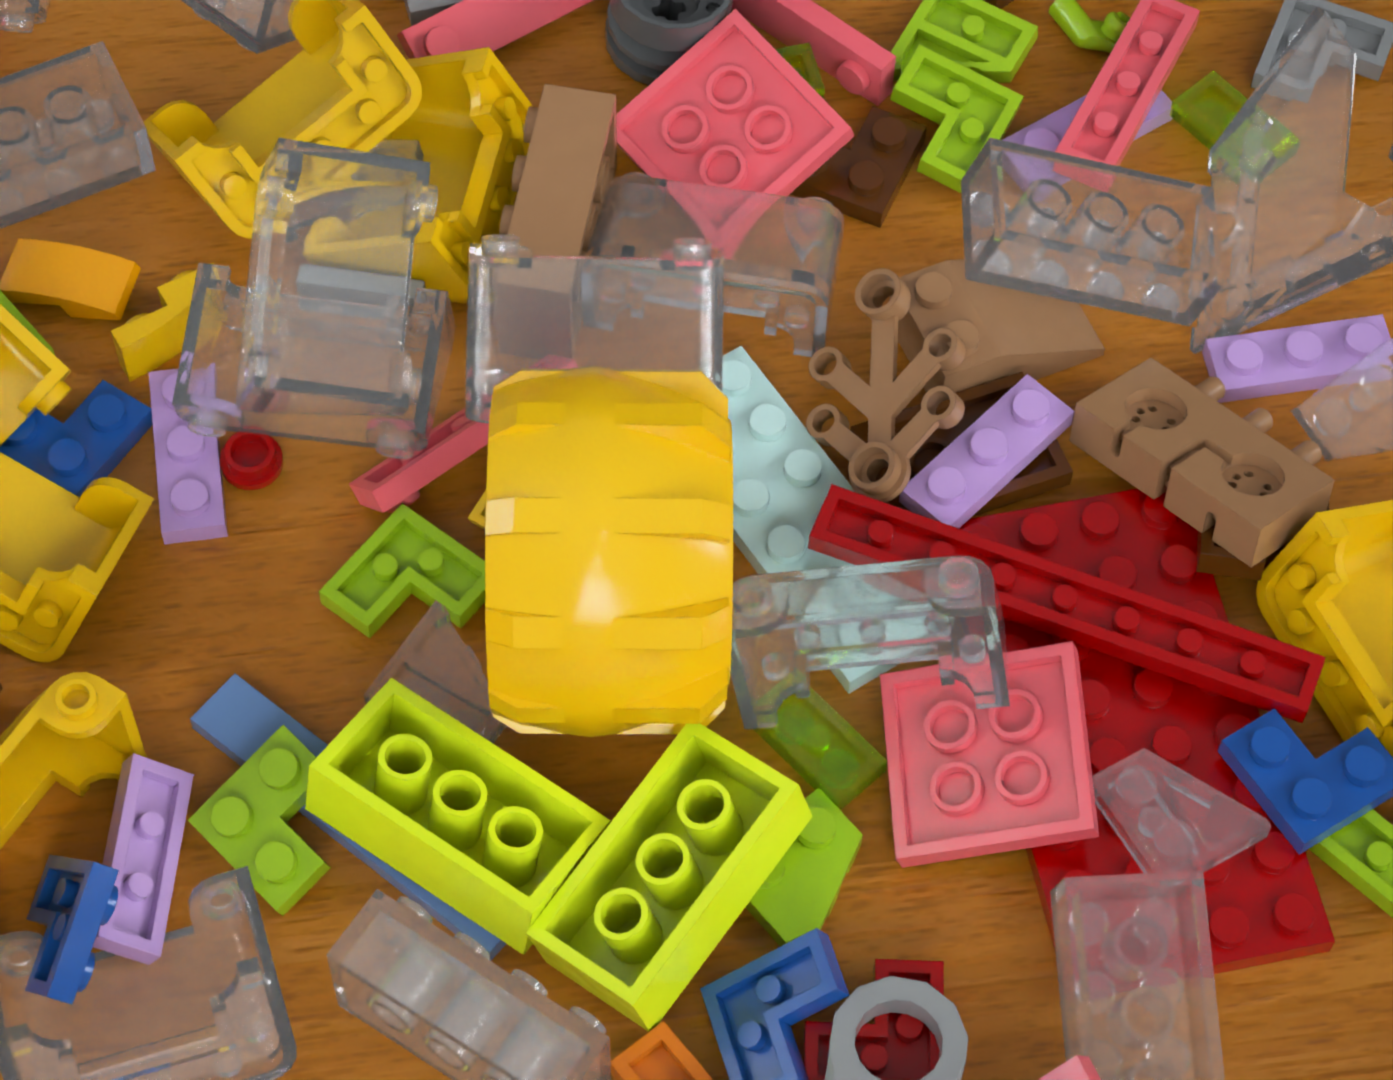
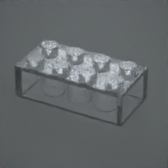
(67, 134)
(1090, 232)
(1138, 975)
(456, 1005)

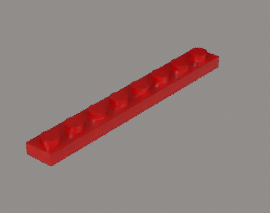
(1083, 606)

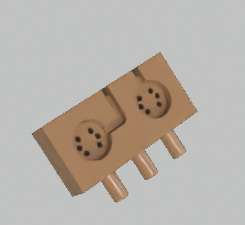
(1204, 457)

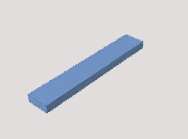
(243, 719)

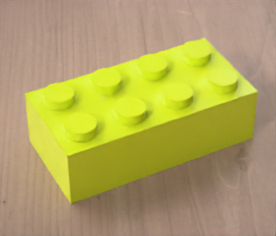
(451, 811)
(670, 874)

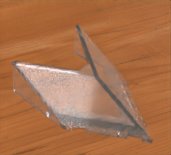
(1282, 190)

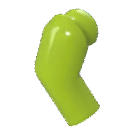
(1085, 31)

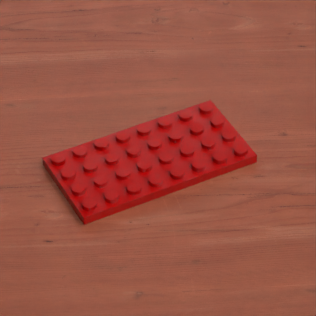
(1263, 898)

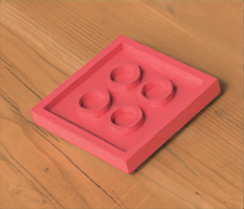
(731, 117)
(988, 776)

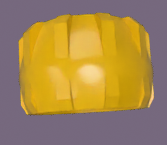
(608, 551)

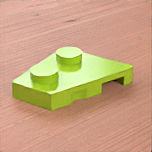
(969, 34)

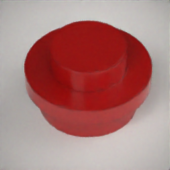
(251, 460)

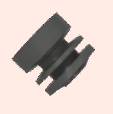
(654, 34)

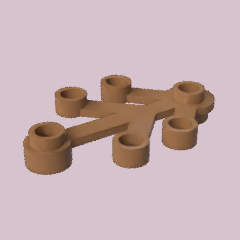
(887, 392)

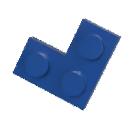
(86, 443)
(1307, 794)
(72, 903)
(764, 998)

